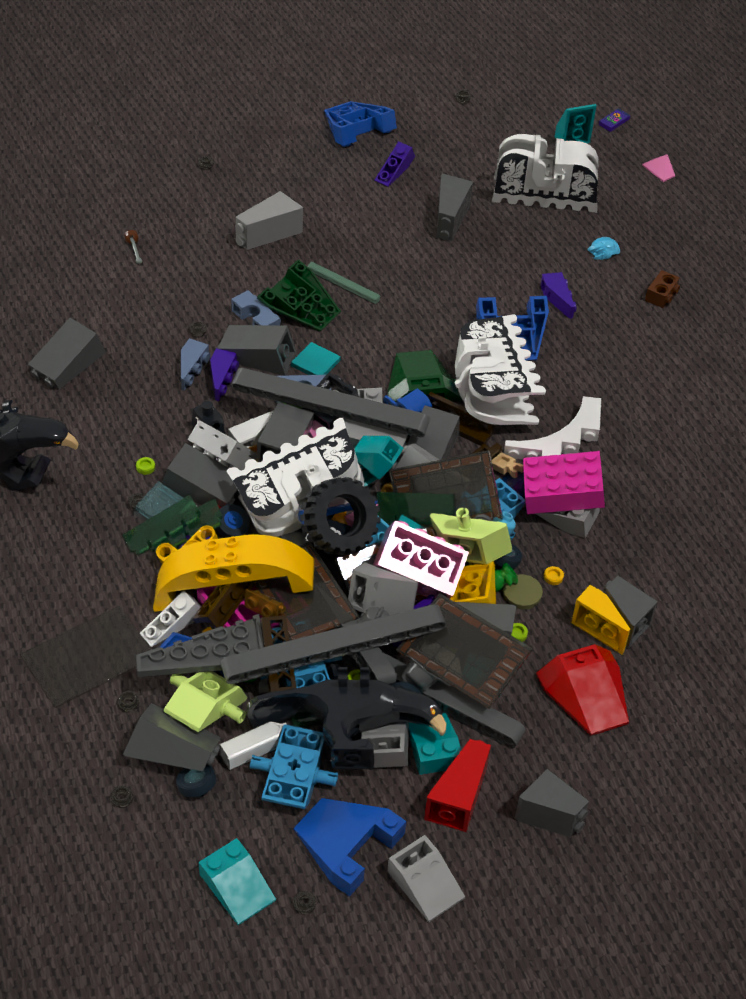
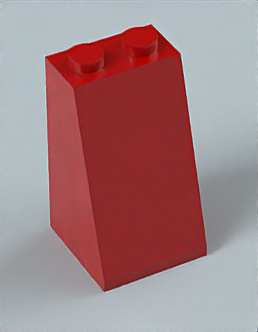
(456, 792)

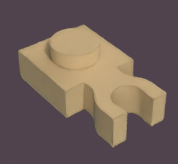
(505, 463)

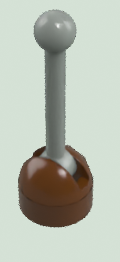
(132, 241)

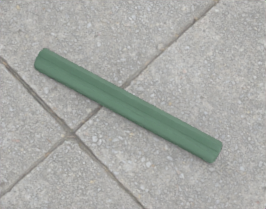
(344, 283)

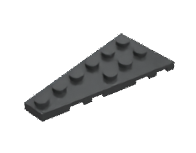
(203, 651)

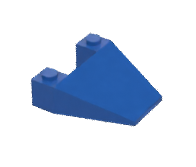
(358, 119)
(531, 324)
(336, 832)

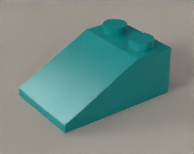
(576, 124)
(431, 750)
(236, 881)

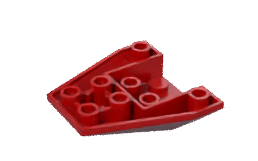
(587, 688)

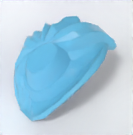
(603, 248)

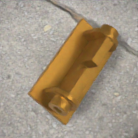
(262, 605)

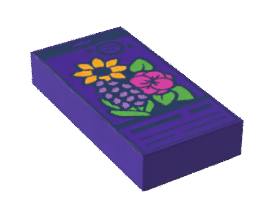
(614, 120)

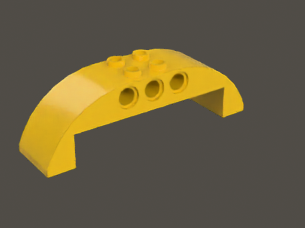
(230, 562)

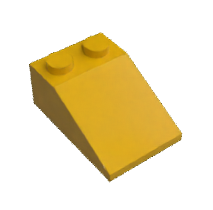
(476, 584)
(601, 619)

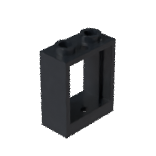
(337, 383)

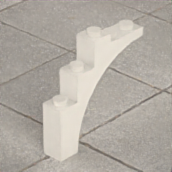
(567, 440)

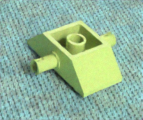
(479, 537)
(204, 700)

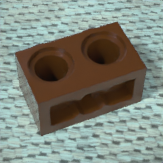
(662, 289)

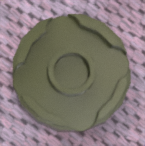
(524, 594)

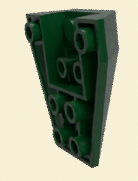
(301, 298)
(423, 372)

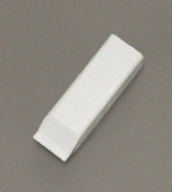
(254, 742)

